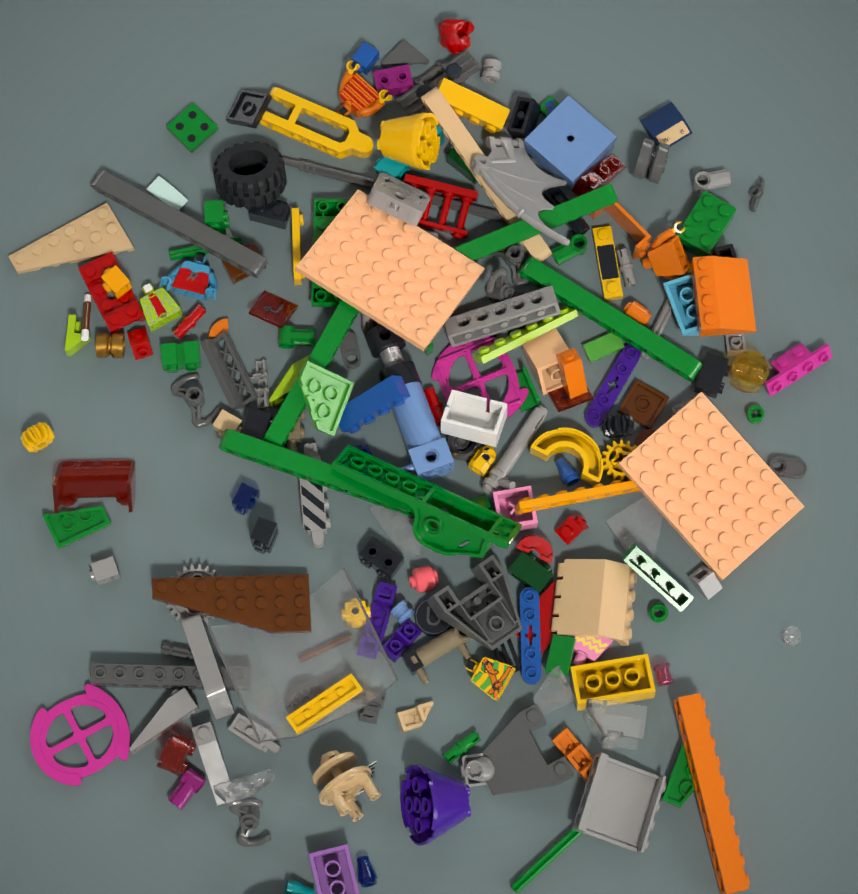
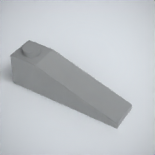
(172, 712)
(211, 756)

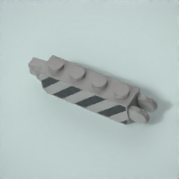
(314, 504)

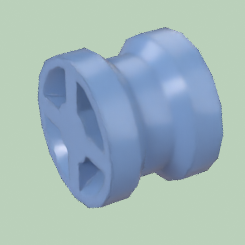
(402, 612)

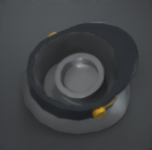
(461, 448)

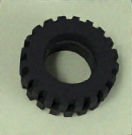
(234, 180)

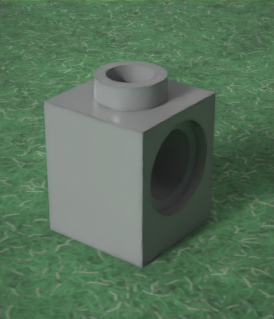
(104, 571)

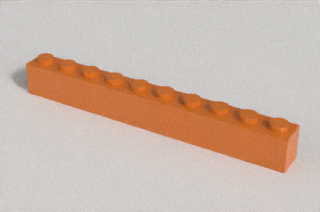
(710, 794)

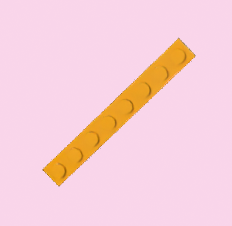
(579, 495)

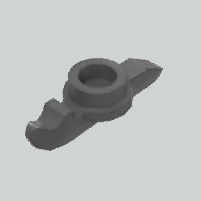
(756, 194)

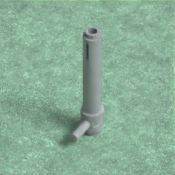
(499, 475)

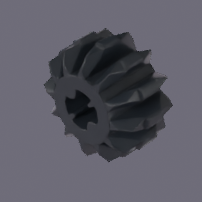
(618, 426)

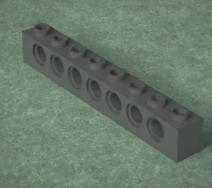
(151, 676)

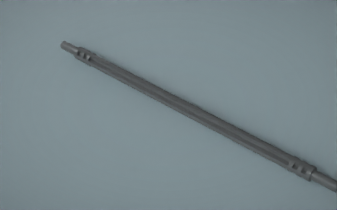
(368, 182)

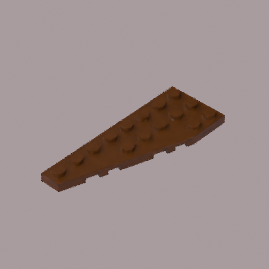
(258, 601)

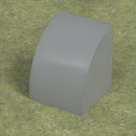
(705, 582)

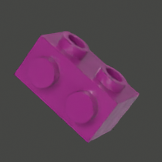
(395, 80)

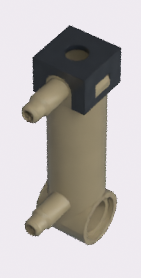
(417, 659)

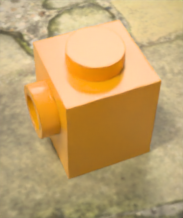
(115, 282)

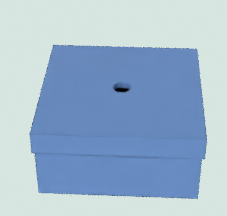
(569, 142)

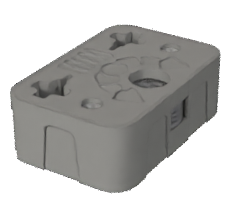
(398, 199)

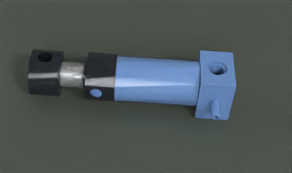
(415, 415)

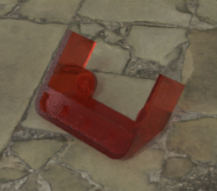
(94, 480)

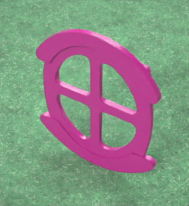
(515, 396)
(114, 717)

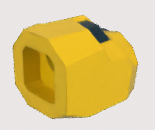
(483, 460)

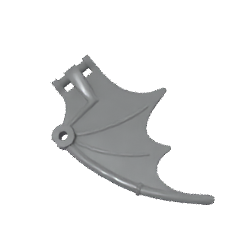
(517, 181)

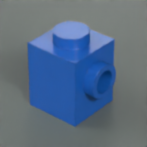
(366, 57)

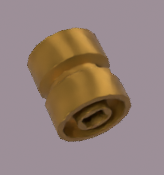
(110, 345)

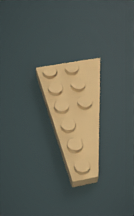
(77, 241)

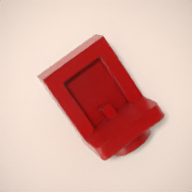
(140, 343)
(572, 528)

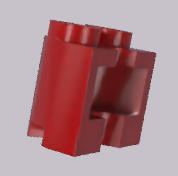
(538, 543)

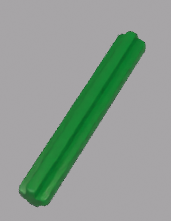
(191, 251)

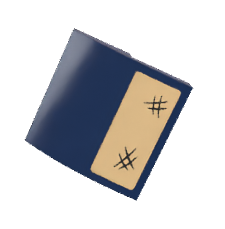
(666, 125)

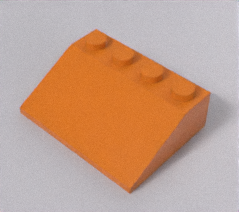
(722, 295)

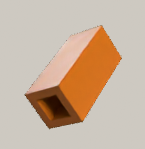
(572, 373)

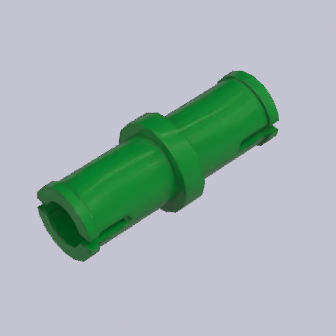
(461, 747)

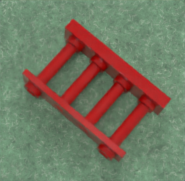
(449, 191)

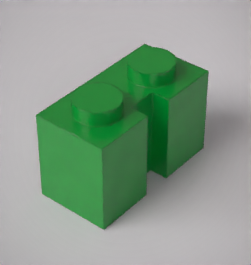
(181, 356)

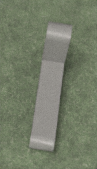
(207, 666)

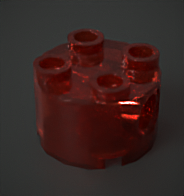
(176, 753)

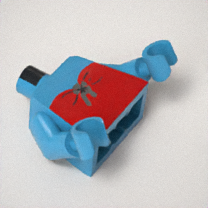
(192, 279)

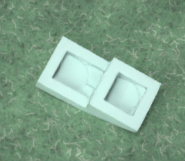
(166, 193)

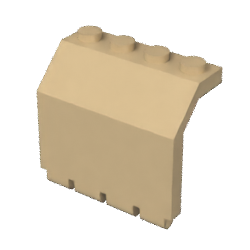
(594, 599)

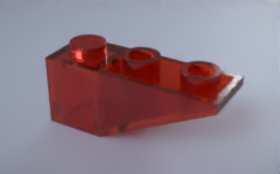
(599, 175)

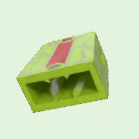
(158, 307)

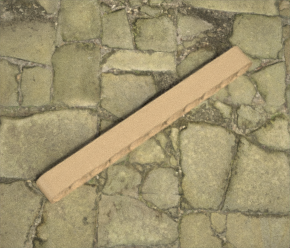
(467, 150)

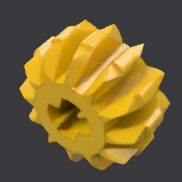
(37, 437)

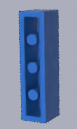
(373, 403)

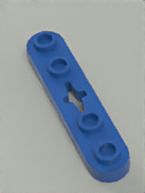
(530, 654)

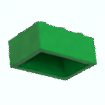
(706, 224)

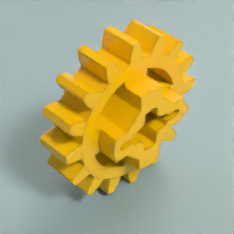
(618, 453)

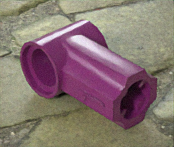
(189, 784)

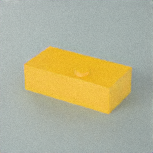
(613, 680)

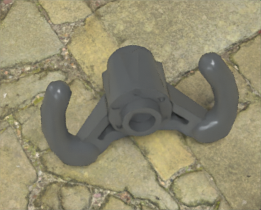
(514, 259)
(500, 289)
(195, 400)
(249, 817)

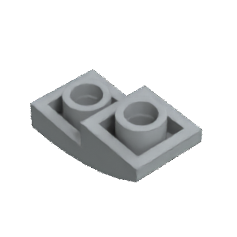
(735, 344)

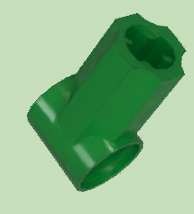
(564, 253)
(291, 337)

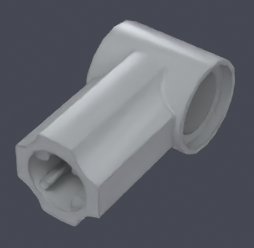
(712, 180)

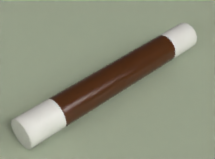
(86, 317)

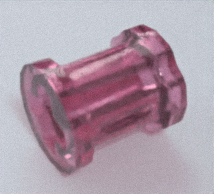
(663, 674)

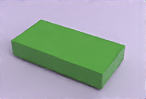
(602, 347)

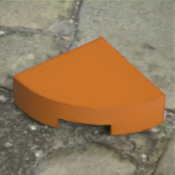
(218, 328)

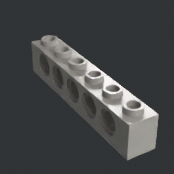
(502, 316)

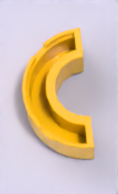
(575, 443)

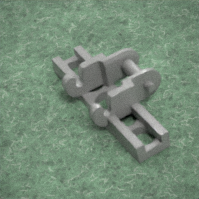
(257, 377)

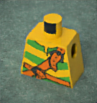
(490, 676)

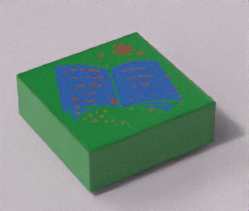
(548, 106)

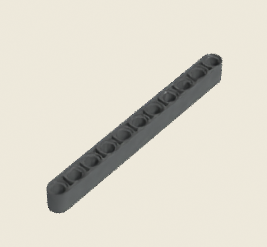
(179, 223)

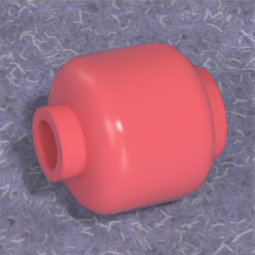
(423, 579)

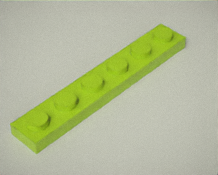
(522, 336)

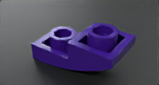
(401, 640)

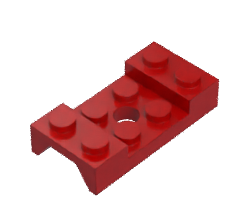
(115, 312)

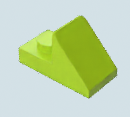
(73, 336)

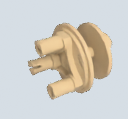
(344, 783)

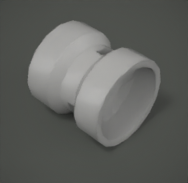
(491, 70)

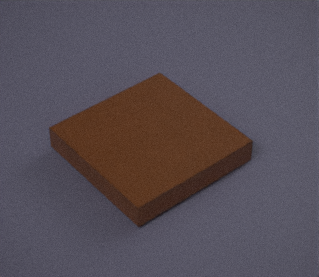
(643, 404)

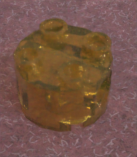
(749, 371)

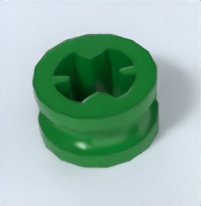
(756, 420)

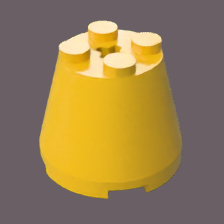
(410, 140)

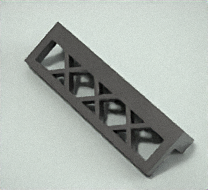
(223, 371)

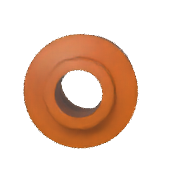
(638, 313)

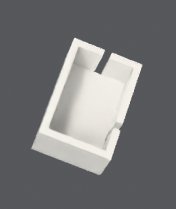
(468, 418)

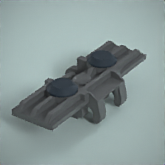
(455, 70)

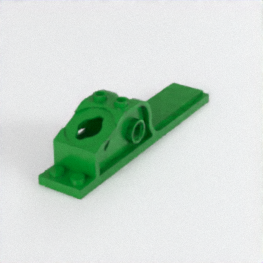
(431, 525)

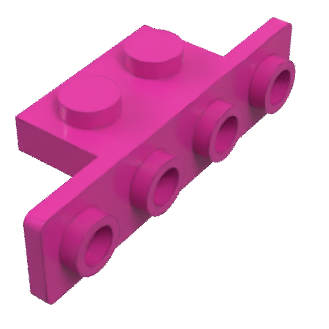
(794, 365)

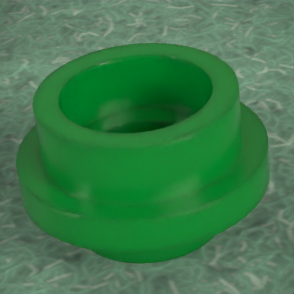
(660, 607)

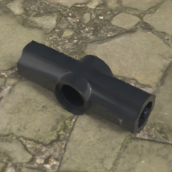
(555, 197)

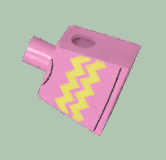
(589, 649)

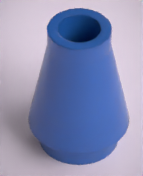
(567, 472)

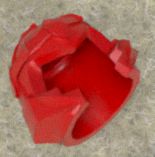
(455, 34)

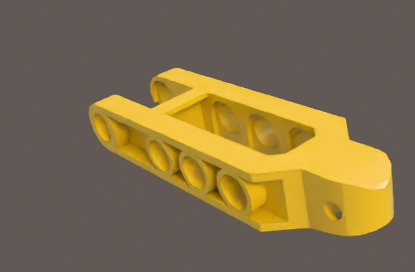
(355, 143)

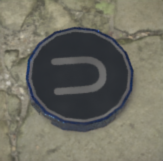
(428, 621)

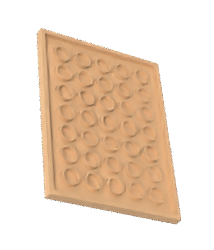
(390, 270)
(711, 486)

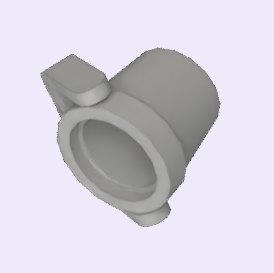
(479, 769)

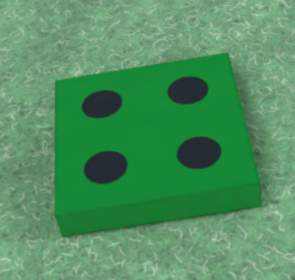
(192, 127)

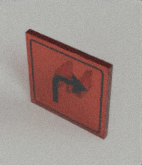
(273, 309)
(562, 401)

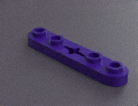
(603, 401)

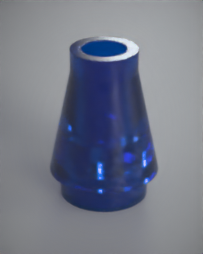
(366, 873)

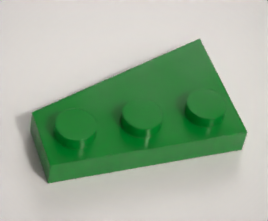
(75, 525)
(680, 781)

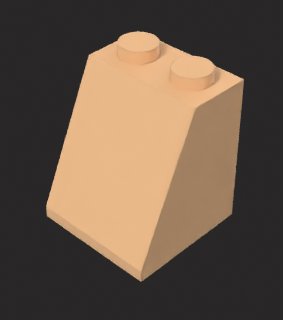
(542, 359)

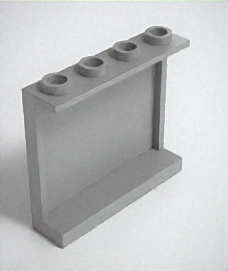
(619, 803)

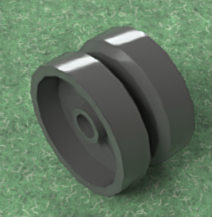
(649, 160)

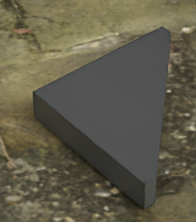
(404, 55)

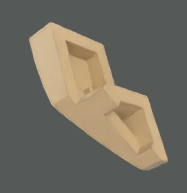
(414, 717)

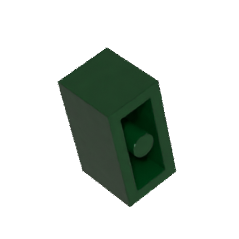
(530, 572)

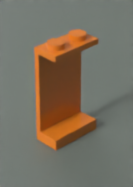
(630, 225)

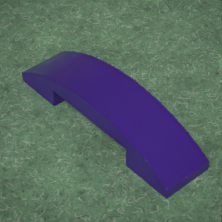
(382, 607)

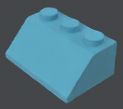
(682, 301)

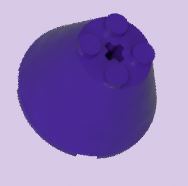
(432, 803)

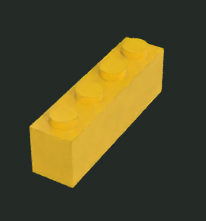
(474, 106)

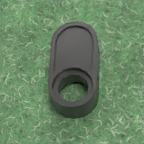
(350, 347)
(791, 467)

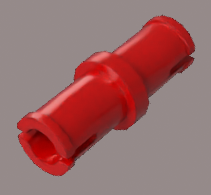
(189, 321)
(435, 405)

